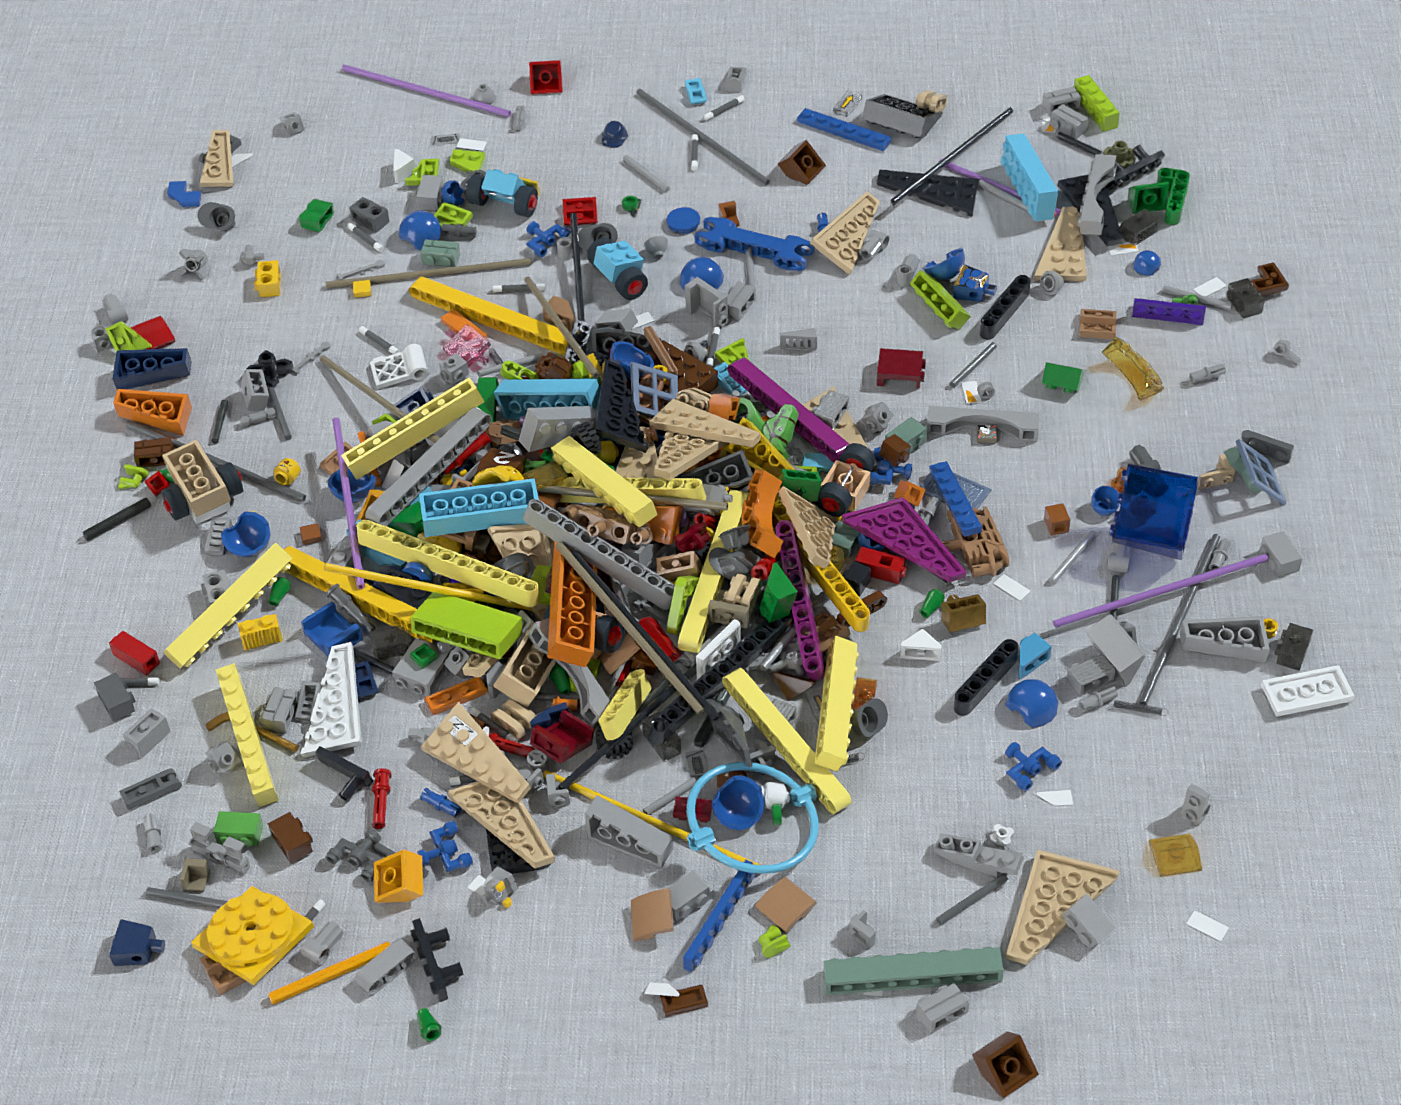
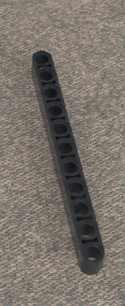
(711, 683)

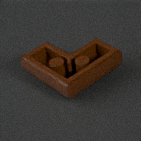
(1271, 280)

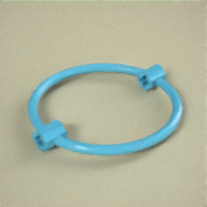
(705, 839)

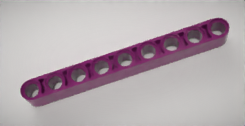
(774, 398)
(801, 607)

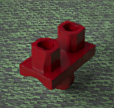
(694, 538)
(702, 809)

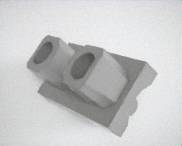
(764, 755)

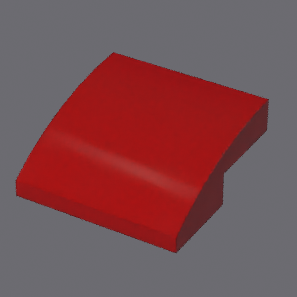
(584, 208)
(155, 332)

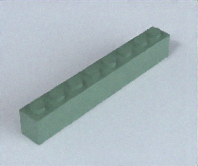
(913, 970)

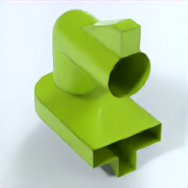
(138, 473)
(774, 947)

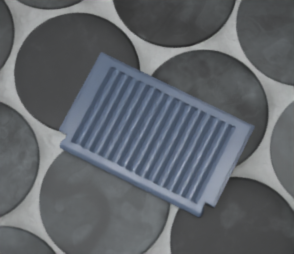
(973, 491)

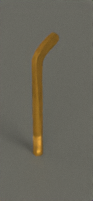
(224, 717)

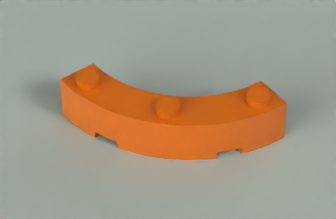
(724, 407)
(758, 512)

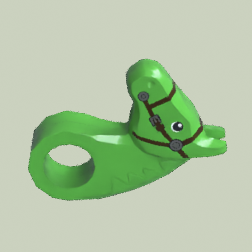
(776, 429)

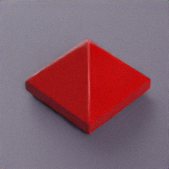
(156, 483)

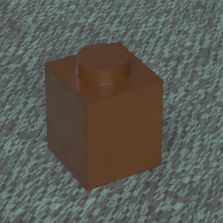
(895, 450)

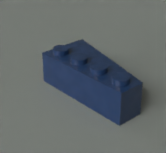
(149, 366)

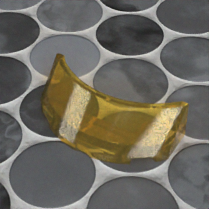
(1134, 367)

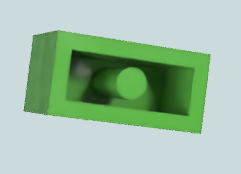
(240, 826)

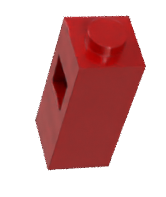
(883, 565)
(660, 637)
(134, 652)

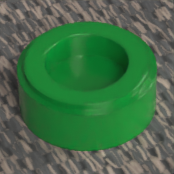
(630, 203)
(776, 814)

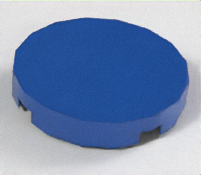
(683, 220)

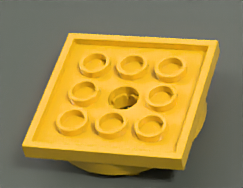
(257, 950)

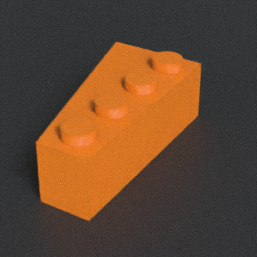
(154, 409)
(665, 524)

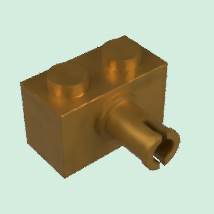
(963, 612)

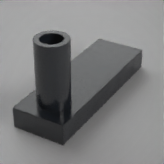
(357, 774)

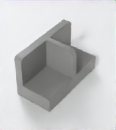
(147, 732)

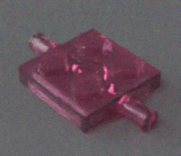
(467, 344)

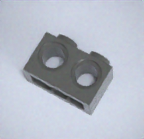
(369, 214)

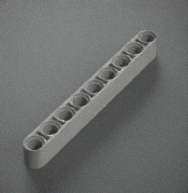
(428, 467)
(599, 553)

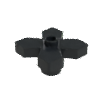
(271, 367)

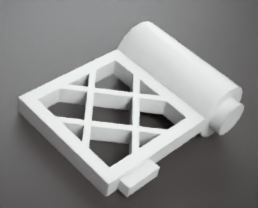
(412, 363)

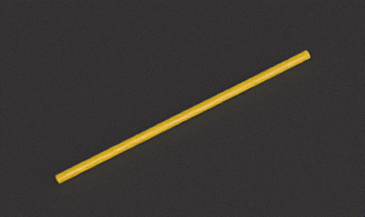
(423, 586)
(647, 818)

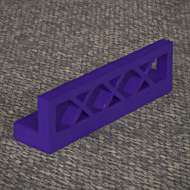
(1168, 311)

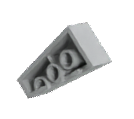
(551, 425)
(1227, 637)
(627, 833)

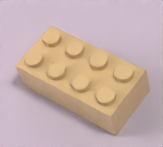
(196, 478)
(524, 672)

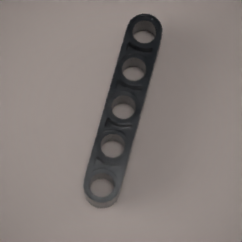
(1005, 307)
(986, 677)

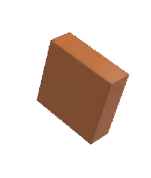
(310, 533)

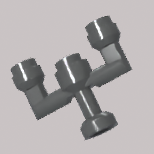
(358, 854)

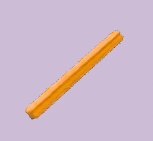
(326, 974)

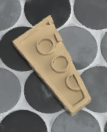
(218, 163)

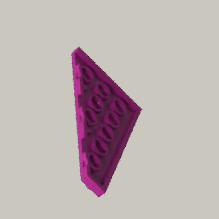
(905, 532)

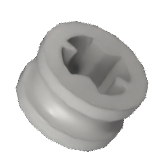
(985, 390)

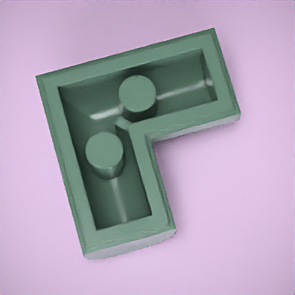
(1235, 461)

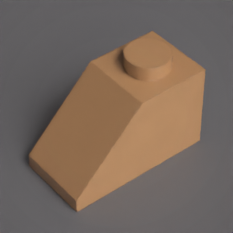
(679, 565)

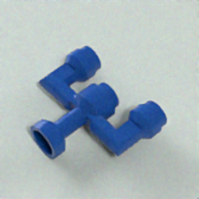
(546, 237)
(887, 469)
(1029, 764)
(446, 849)

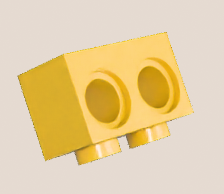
(268, 278)

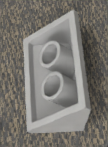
(1117, 647)

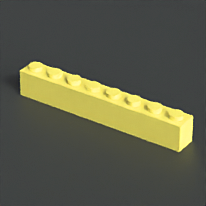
(412, 428)
(604, 481)
(227, 606)
(836, 704)
(247, 735)

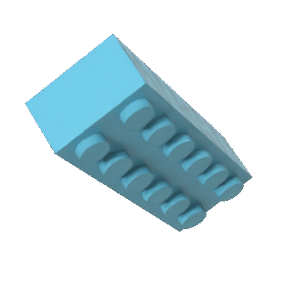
(1029, 177)
(519, 395)
(476, 507)

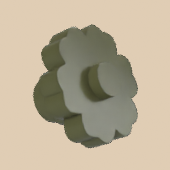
(1123, 153)

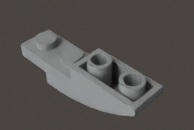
(976, 857)

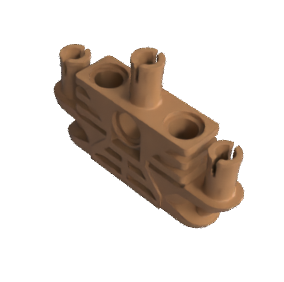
(608, 524)
(981, 548)

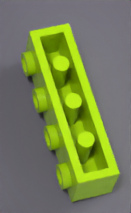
(1097, 103)
(940, 300)

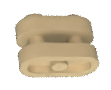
(930, 100)
(695, 398)
(737, 587)
(513, 718)

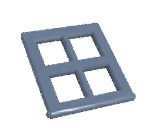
(636, 388)
(1266, 477)

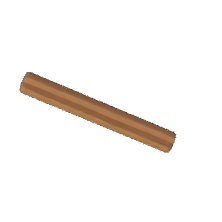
(660, 350)

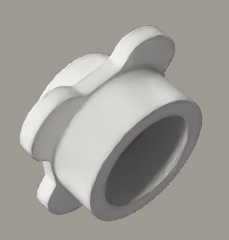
(1001, 840)

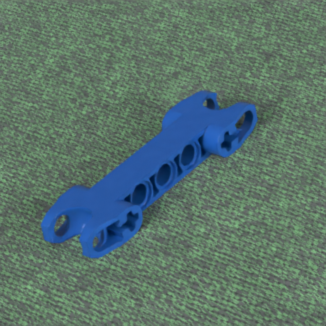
(782, 251)

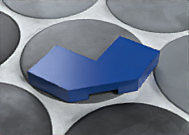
(177, 191)

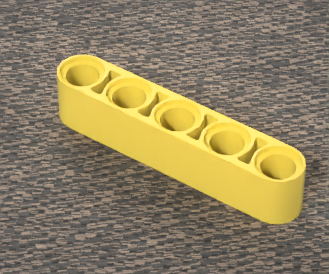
(625, 704)

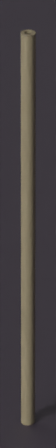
(432, 272)
(590, 367)
(378, 398)
(656, 499)
(630, 628)

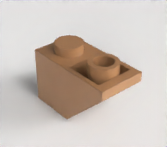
(562, 309)

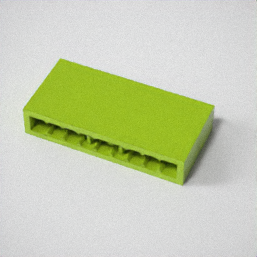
(466, 624)

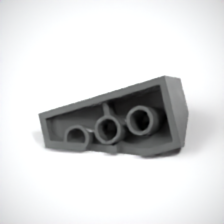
(602, 339)
(728, 471)
(731, 731)

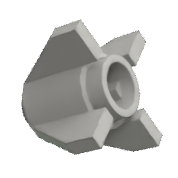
(194, 261)

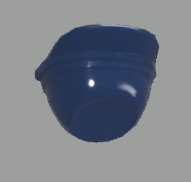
(614, 134)

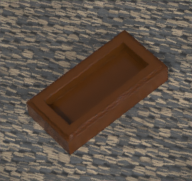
(688, 1000)

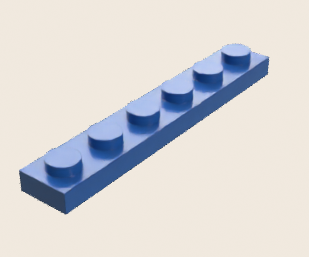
(844, 129)
(955, 499)
(716, 919)

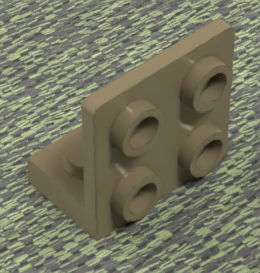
(725, 612)

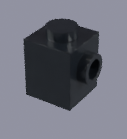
(858, 577)

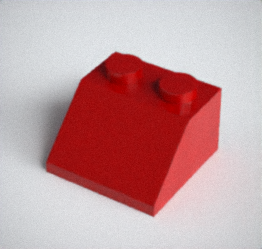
(546, 77)

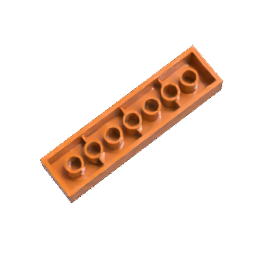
(571, 614)

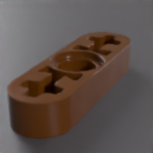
(873, 602)

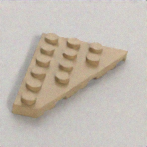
(682, 452)

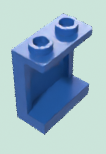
(330, 628)

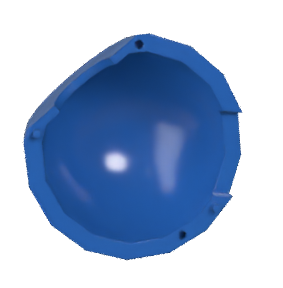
(418, 227)
(703, 268)
(948, 268)
(625, 353)
(359, 488)
(247, 536)
(1034, 701)
(738, 803)

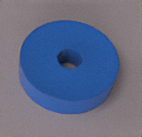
(418, 571)

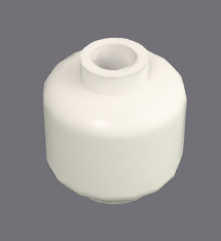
(774, 794)

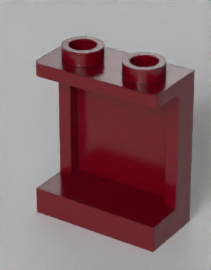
(900, 365)
(563, 738)

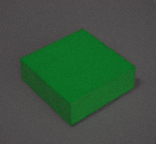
(423, 655)

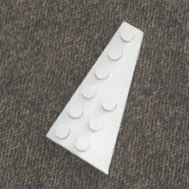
(336, 709)

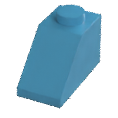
(1032, 654)

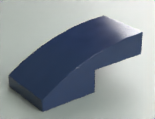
(365, 680)
(549, 716)

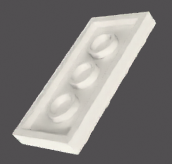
(1307, 690)

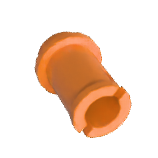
(571, 703)

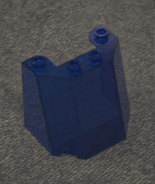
(1154, 510)

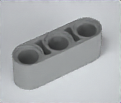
(385, 967)

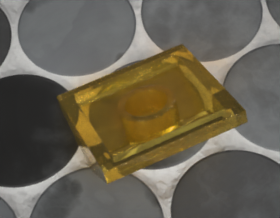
(546, 475)
(1176, 854)

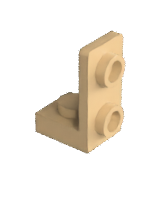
(1223, 475)

